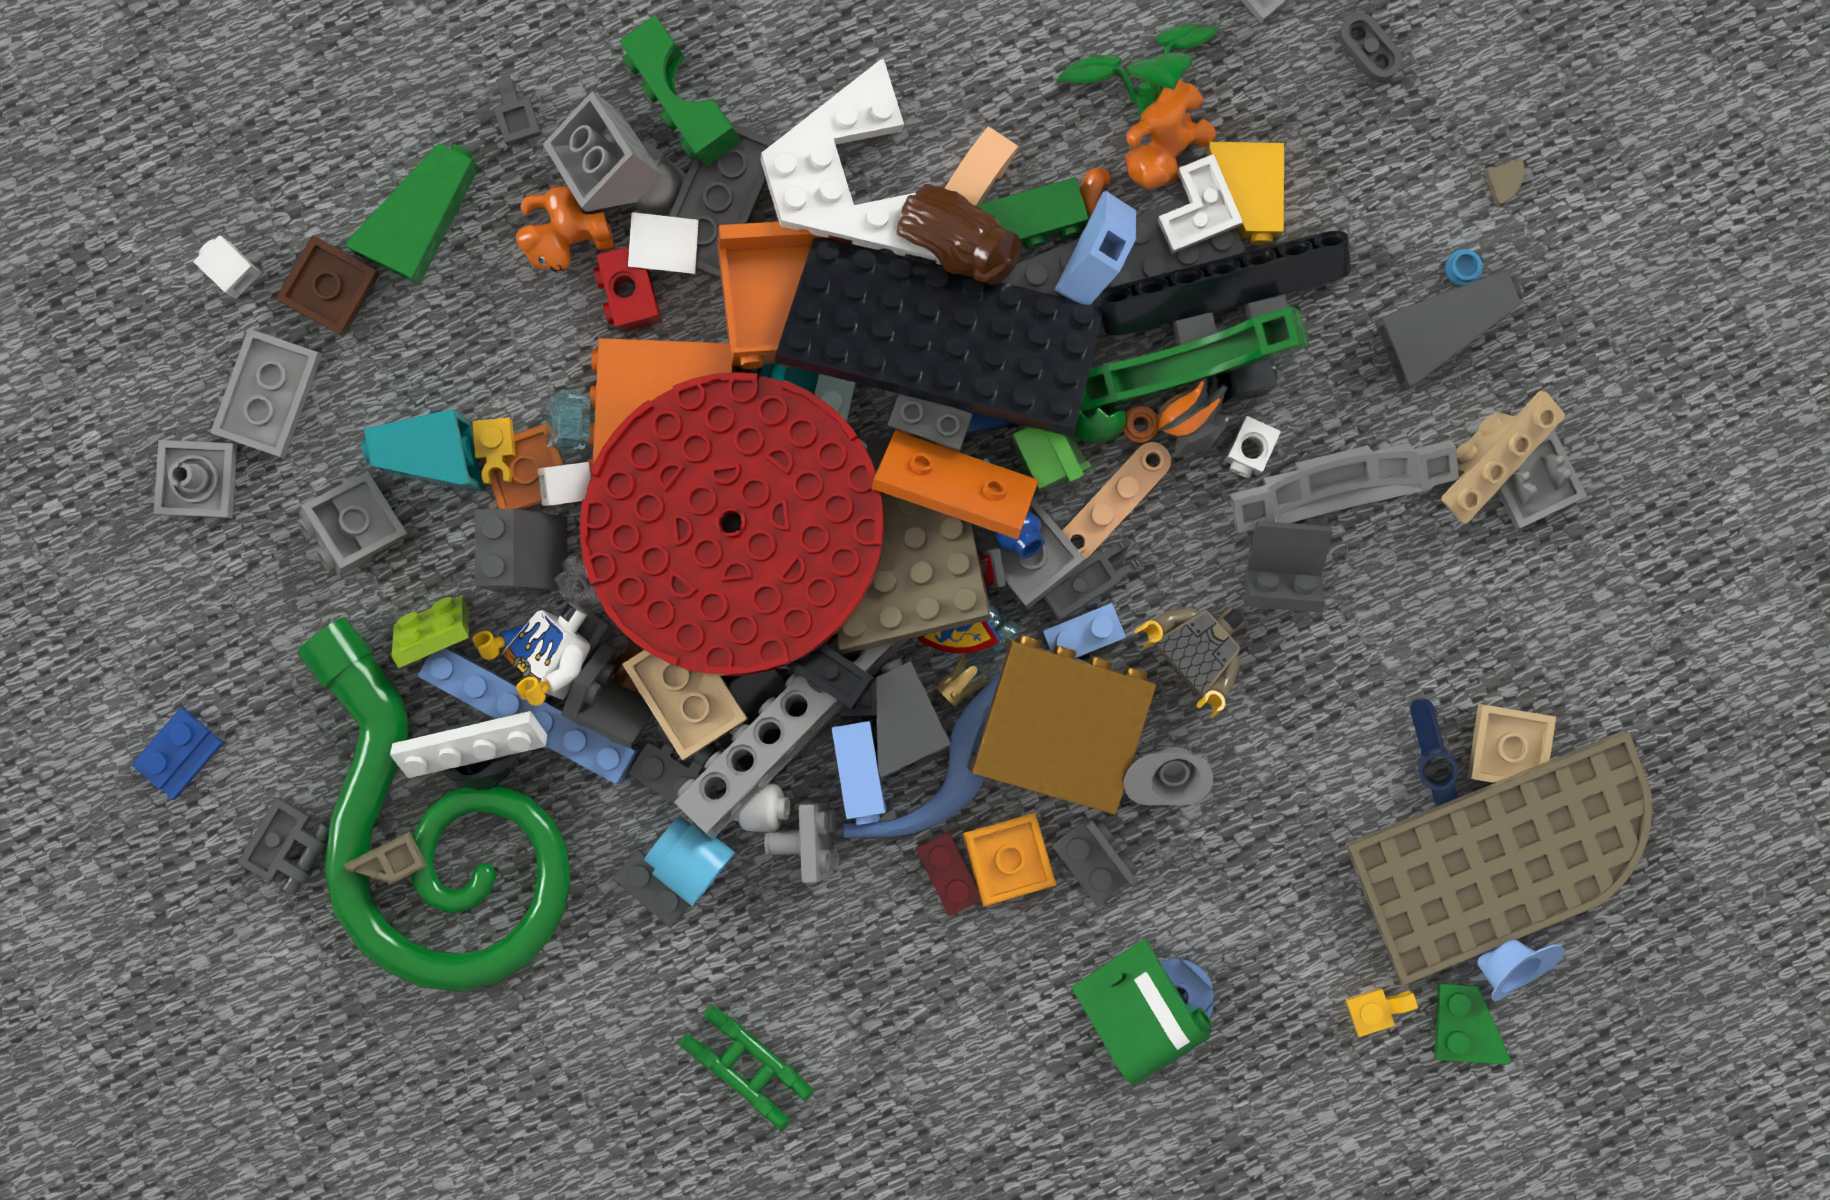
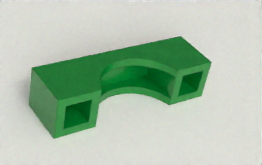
(702, 123)

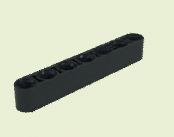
(1225, 282)

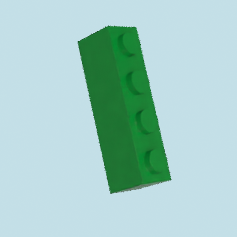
(1041, 213)

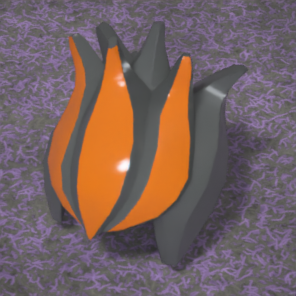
(1196, 417)

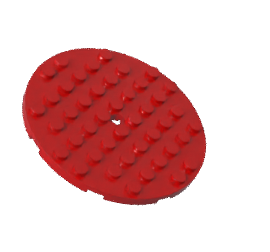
(744, 595)

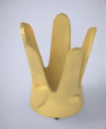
(956, 686)

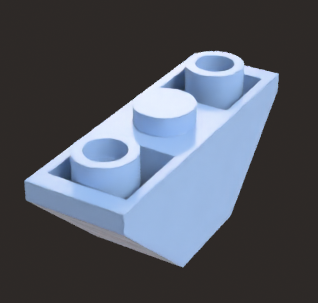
(1099, 250)

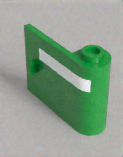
(1141, 1016)

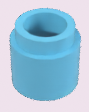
(688, 859)

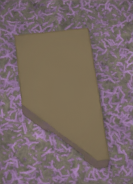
(391, 860)

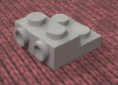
(350, 524)

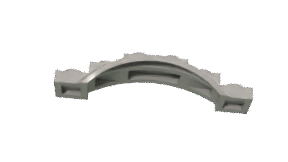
(1344, 482)

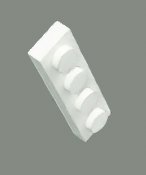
(469, 744)

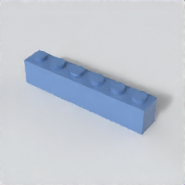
(499, 698)

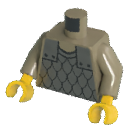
(1199, 650)

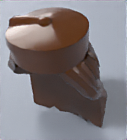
(959, 234)

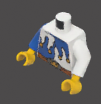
(543, 651)

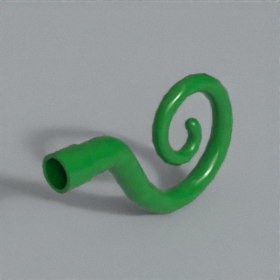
(347, 668)

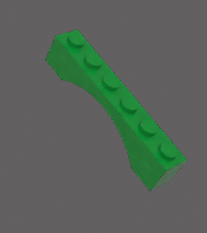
(1216, 354)

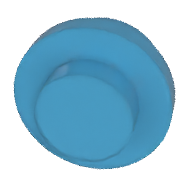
(1463, 267)

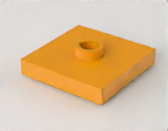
(1009, 859)

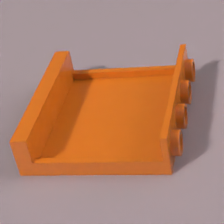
(759, 282)
(641, 371)

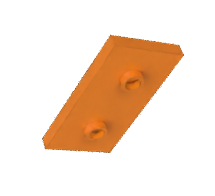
(955, 484)

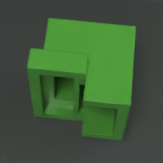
(1049, 457)

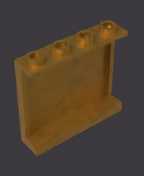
(1063, 725)

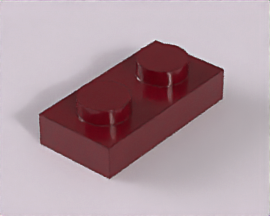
(948, 873)

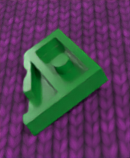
(1466, 1027)

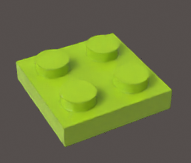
(430, 630)

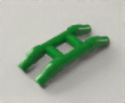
(723, 1066)

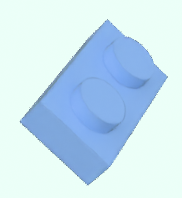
(1087, 631)

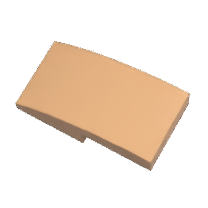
(982, 166)

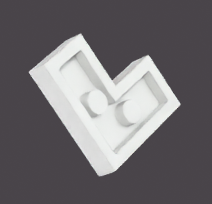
(1209, 210)

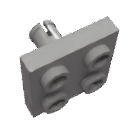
(195, 479)

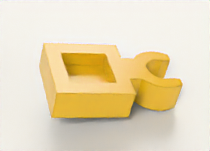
(494, 442)

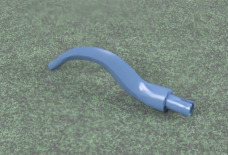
(959, 785)

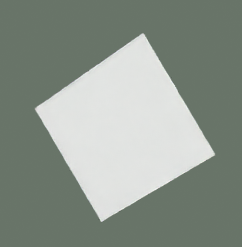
(663, 243)

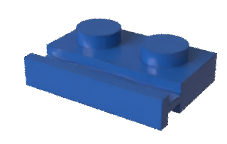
(177, 753)

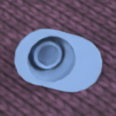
(1516, 965)

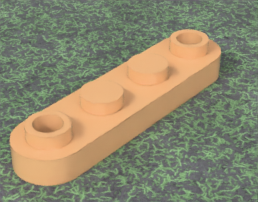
(1118, 497)

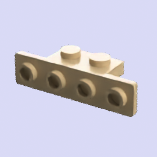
(1498, 452)

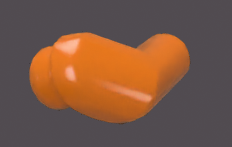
(1092, 187)

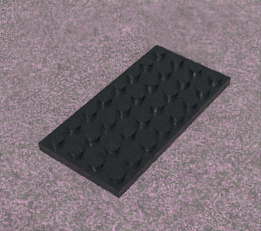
(941, 336)

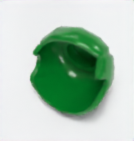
(1098, 426)

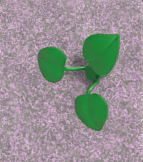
(1157, 72)

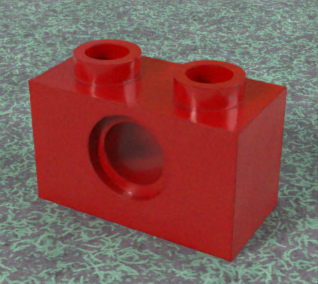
(628, 312)

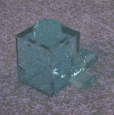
(568, 420)

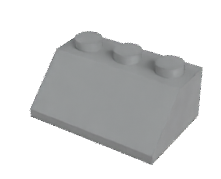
(601, 156)

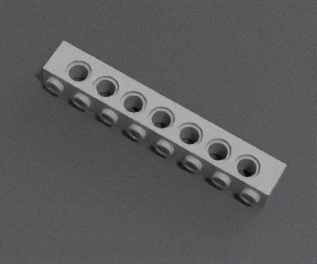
(769, 759)

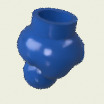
(1029, 539)

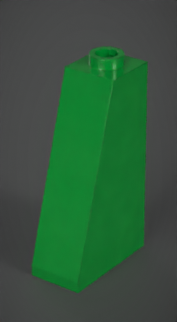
(417, 214)

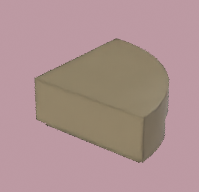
(1505, 180)

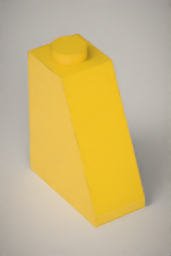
(1256, 184)

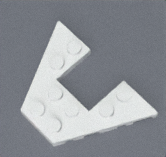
(809, 177)

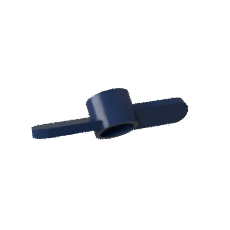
(1433, 746)

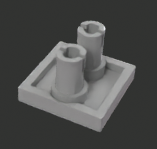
(810, 841)

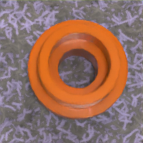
(1152, 424)

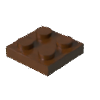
(327, 285)

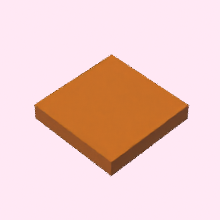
(530, 455)

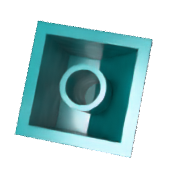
(426, 449)

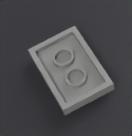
(266, 393)
(1043, 571)

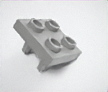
(1541, 484)

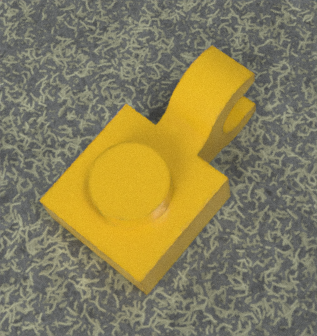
(1374, 1011)

